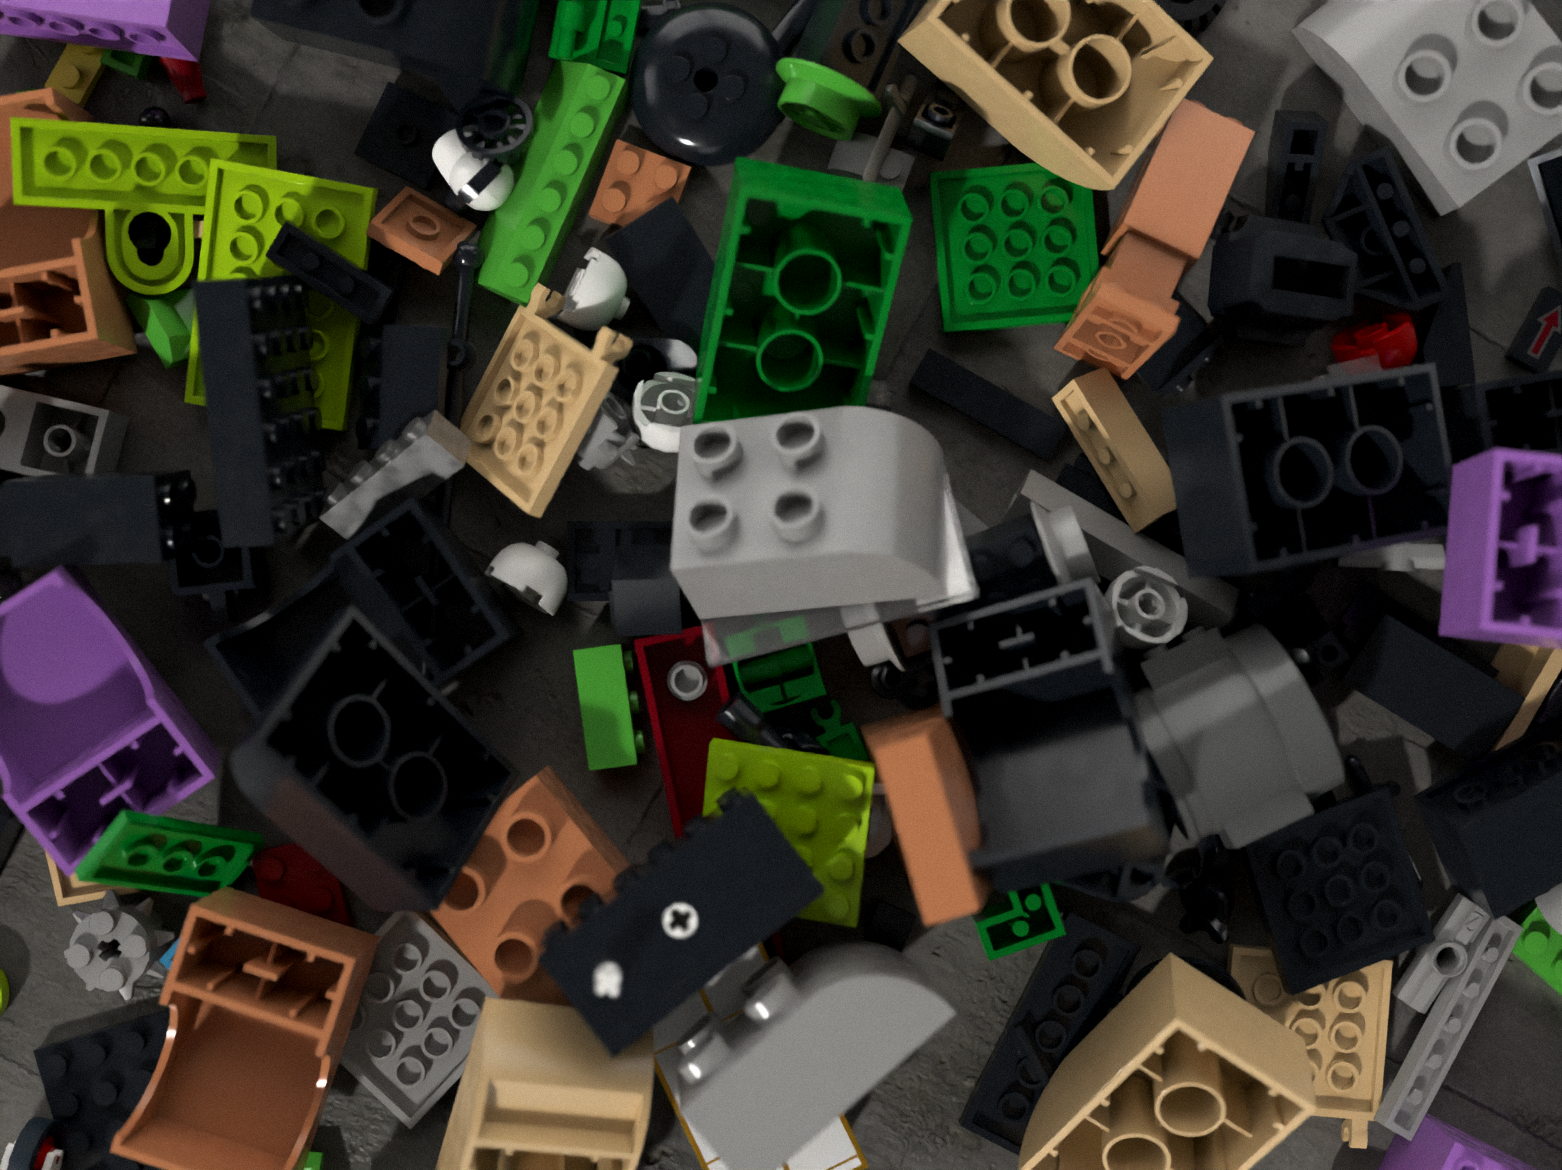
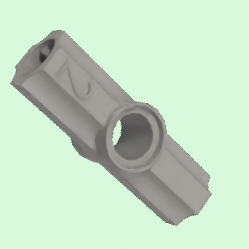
(1401, 557)
(1427, 975)

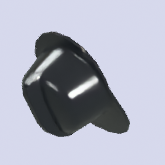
(651, 357)

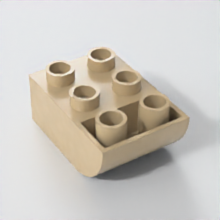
(547, 1094)

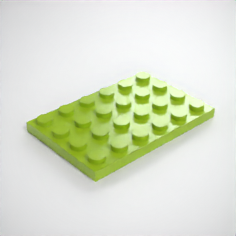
(240, 223)

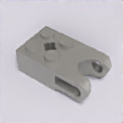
(42, 429)

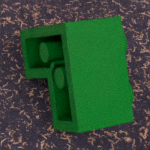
(1019, 922)

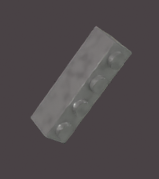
(400, 470)

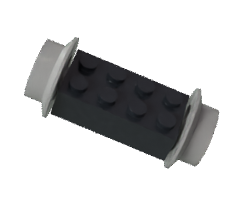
(1006, 565)

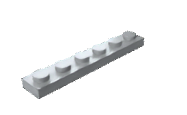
(1446, 1029)

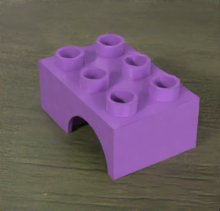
(1505, 550)
(87, 720)

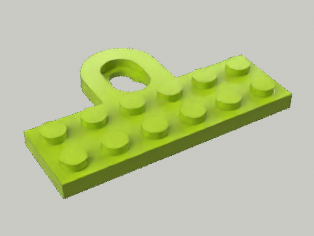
(129, 174)

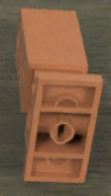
(1156, 240)

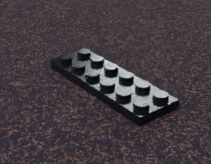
(1063, 1006)

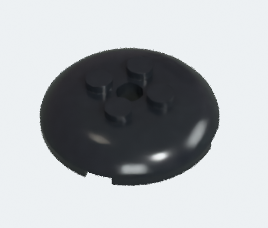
(715, 124)

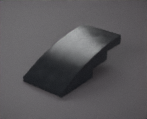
(667, 269)

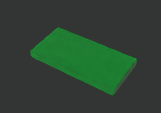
(168, 855)

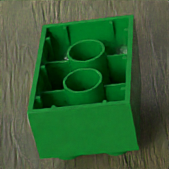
(798, 292)

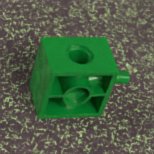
(780, 677)

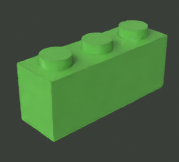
(608, 706)

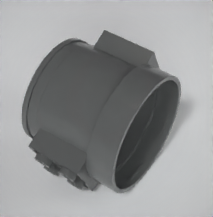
(1234, 734)

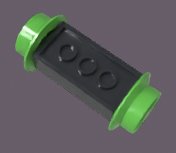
(843, 64)

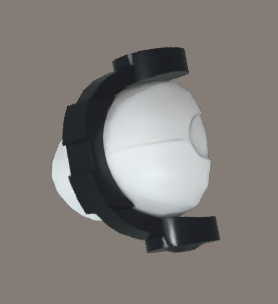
(473, 182)

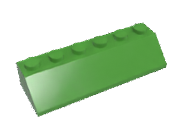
(551, 179)

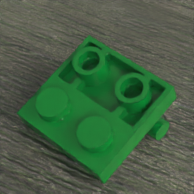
(596, 33)

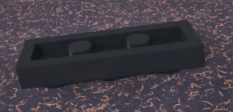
(330, 273)

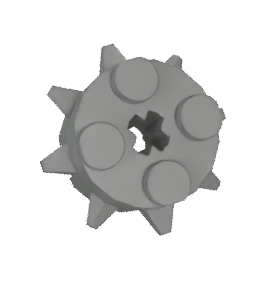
(608, 436)
(114, 967)

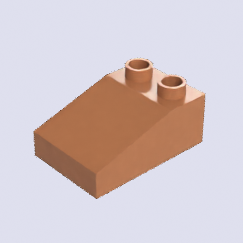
(930, 809)

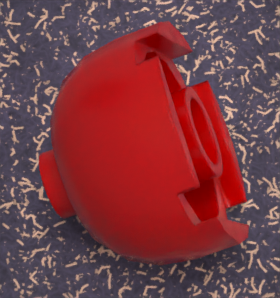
(1392, 340)

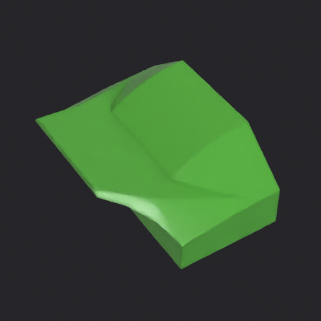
(166, 322)

